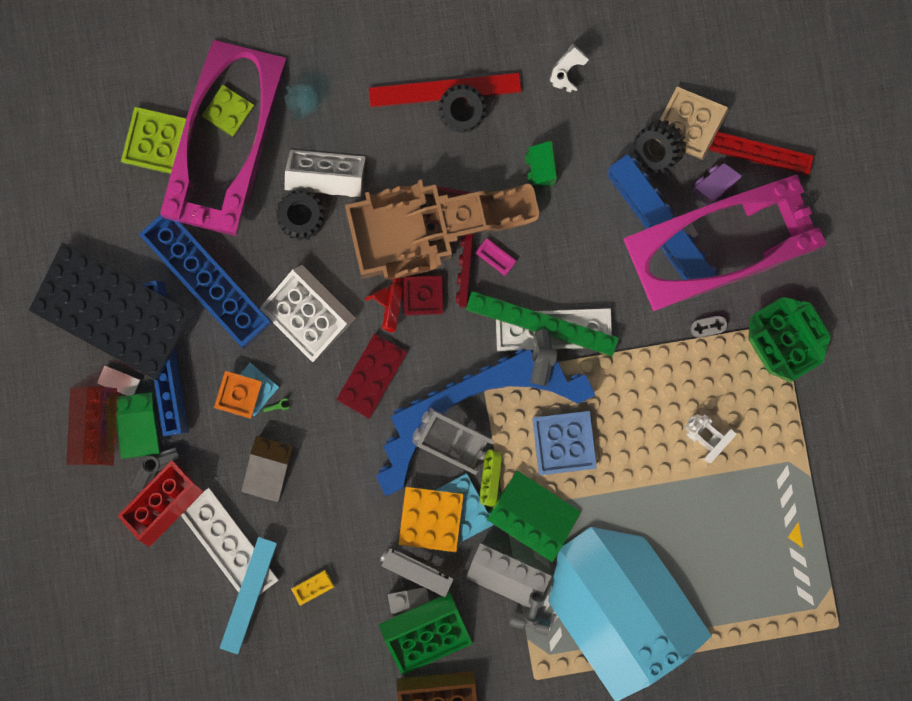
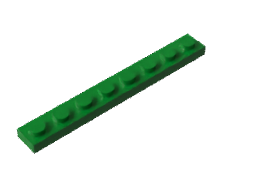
(536, 321)

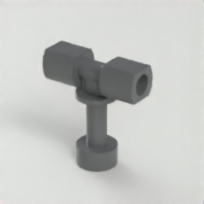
(531, 618)

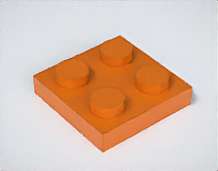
(238, 394)

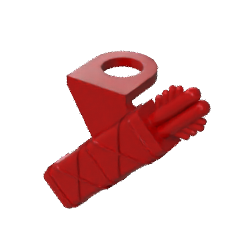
(391, 300)

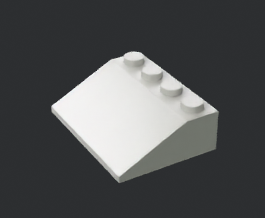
(307, 312)

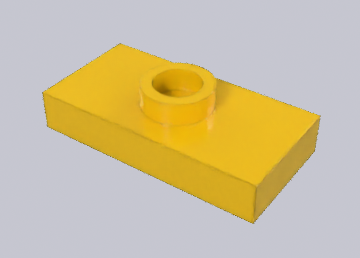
(312, 587)

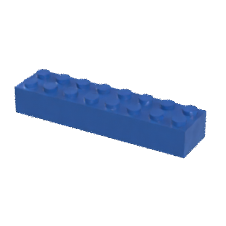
(652, 211)
(206, 280)

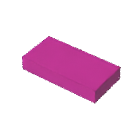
(495, 257)

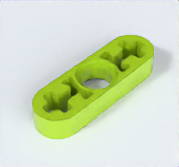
(490, 478)

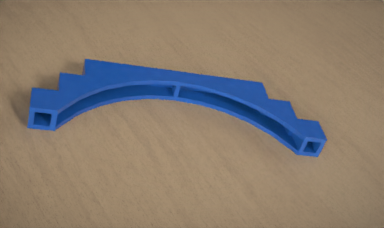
(508, 373)

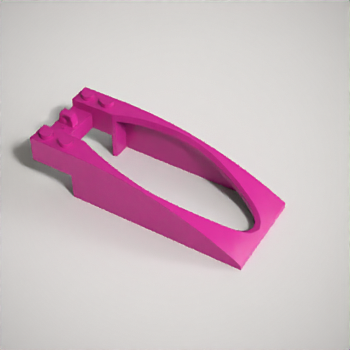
(784, 193)
(238, 194)

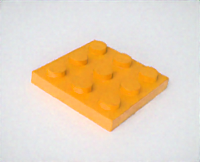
(430, 519)

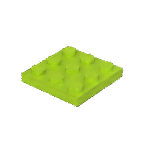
(153, 140)

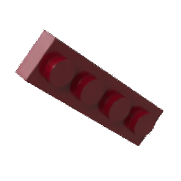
(463, 278)

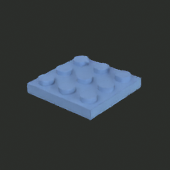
(564, 443)

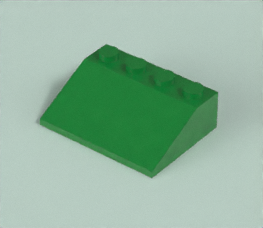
(533, 515)
(425, 634)

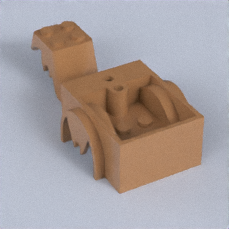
(393, 230)

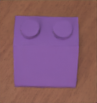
(716, 184)

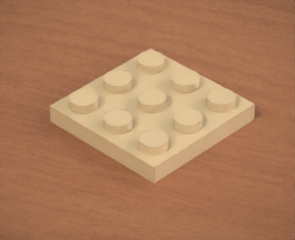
(696, 118)

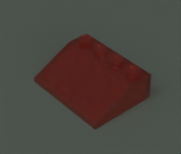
(91, 426)

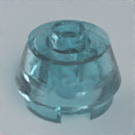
(301, 100)

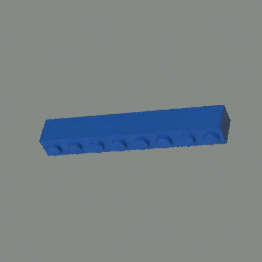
(169, 388)

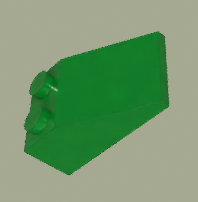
(137, 425)

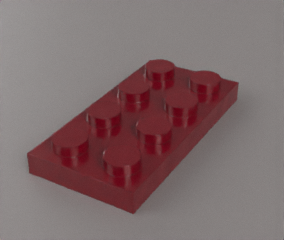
(371, 376)

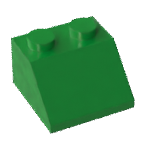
(541, 164)

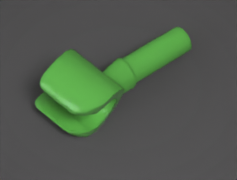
(276, 406)

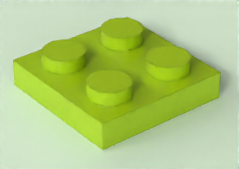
(228, 111)

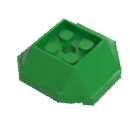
(804, 335)

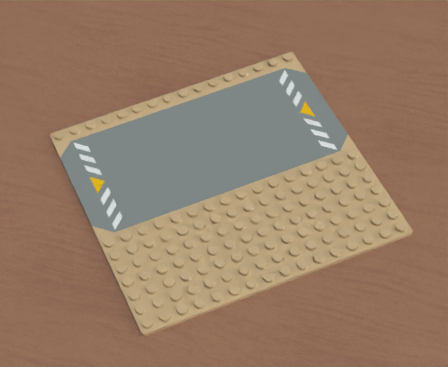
(729, 531)

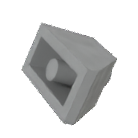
(407, 600)

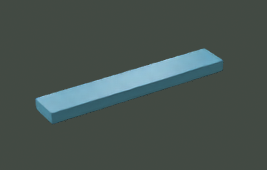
(248, 595)

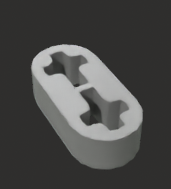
(707, 322)

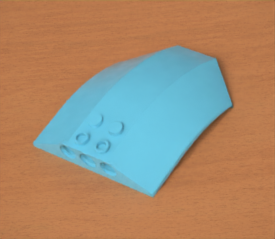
(623, 609)

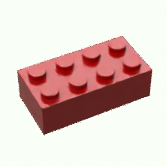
(160, 503)

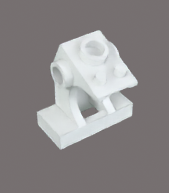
(570, 58)
(716, 442)

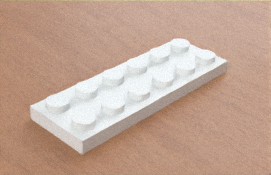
(516, 338)
(223, 538)

